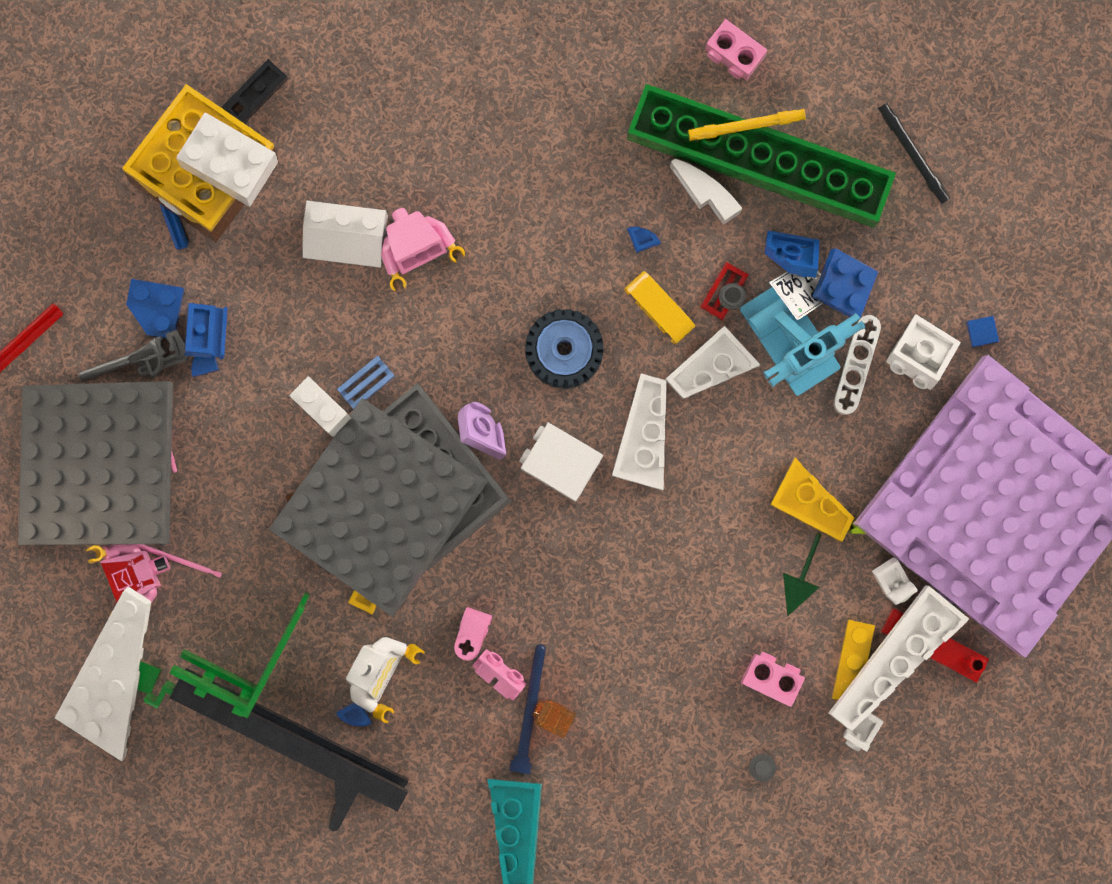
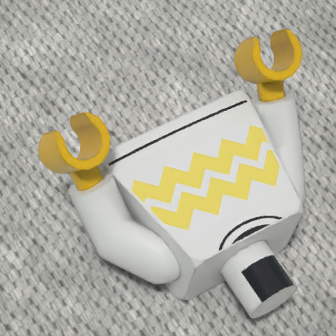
(374, 670)

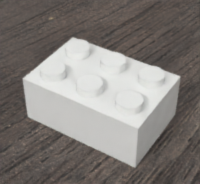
(227, 159)

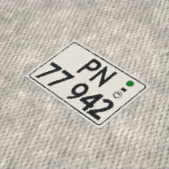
(797, 292)

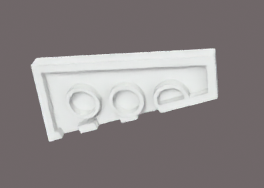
(643, 440)

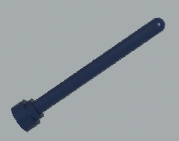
(521, 761)

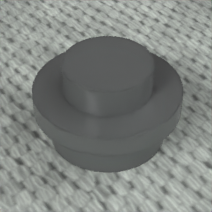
(732, 296)
(762, 767)

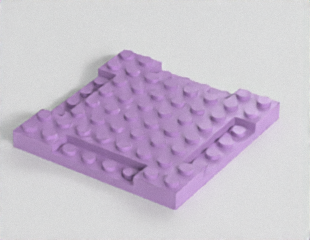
(997, 506)

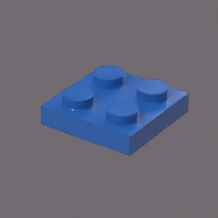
(845, 283)

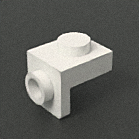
(894, 581)
(863, 733)

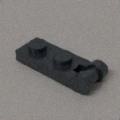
(255, 91)

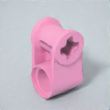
(473, 629)

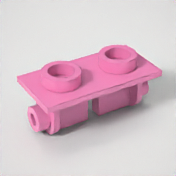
(510, 680)

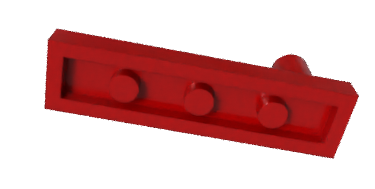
(949, 653)

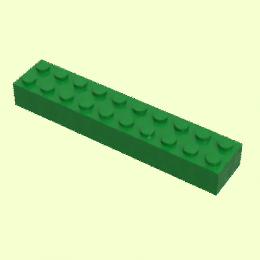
(762, 157)

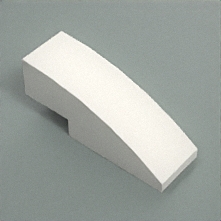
(706, 191)

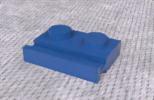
(205, 331)

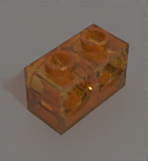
(554, 717)

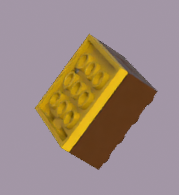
(158, 174)

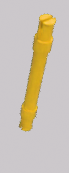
(780, 118)

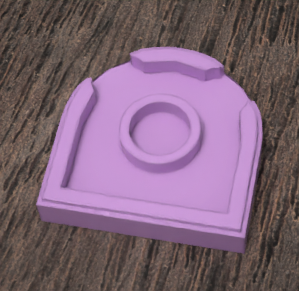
(480, 430)

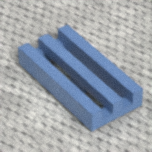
(383, 368)

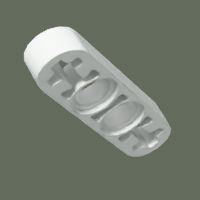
(859, 366)

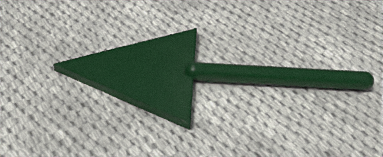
(796, 588)

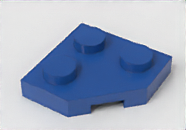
(789, 254)
(155, 306)

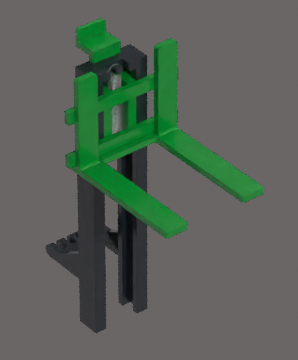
(242, 714)

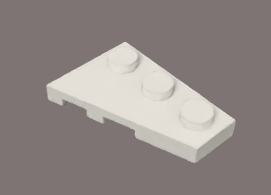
(712, 364)

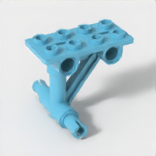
(795, 345)

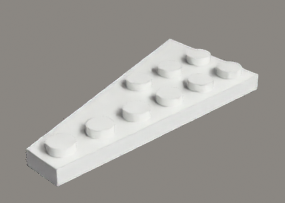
(107, 684)

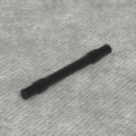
(896, 126)

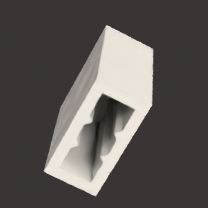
(320, 406)
(560, 461)

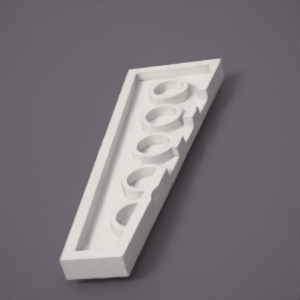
(911, 641)

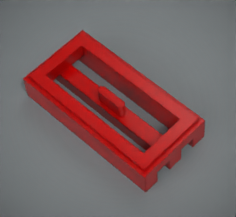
(713, 310)

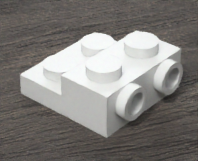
(922, 353)

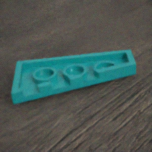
(516, 822)

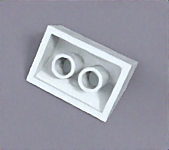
(344, 233)

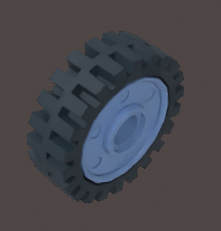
(559, 328)

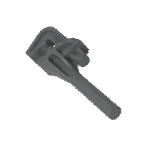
(149, 357)

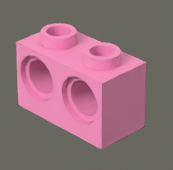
(741, 45)
(770, 685)

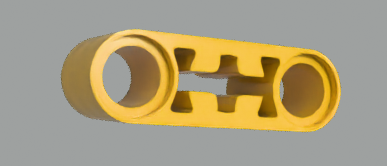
(660, 307)

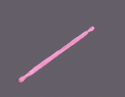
(178, 560)

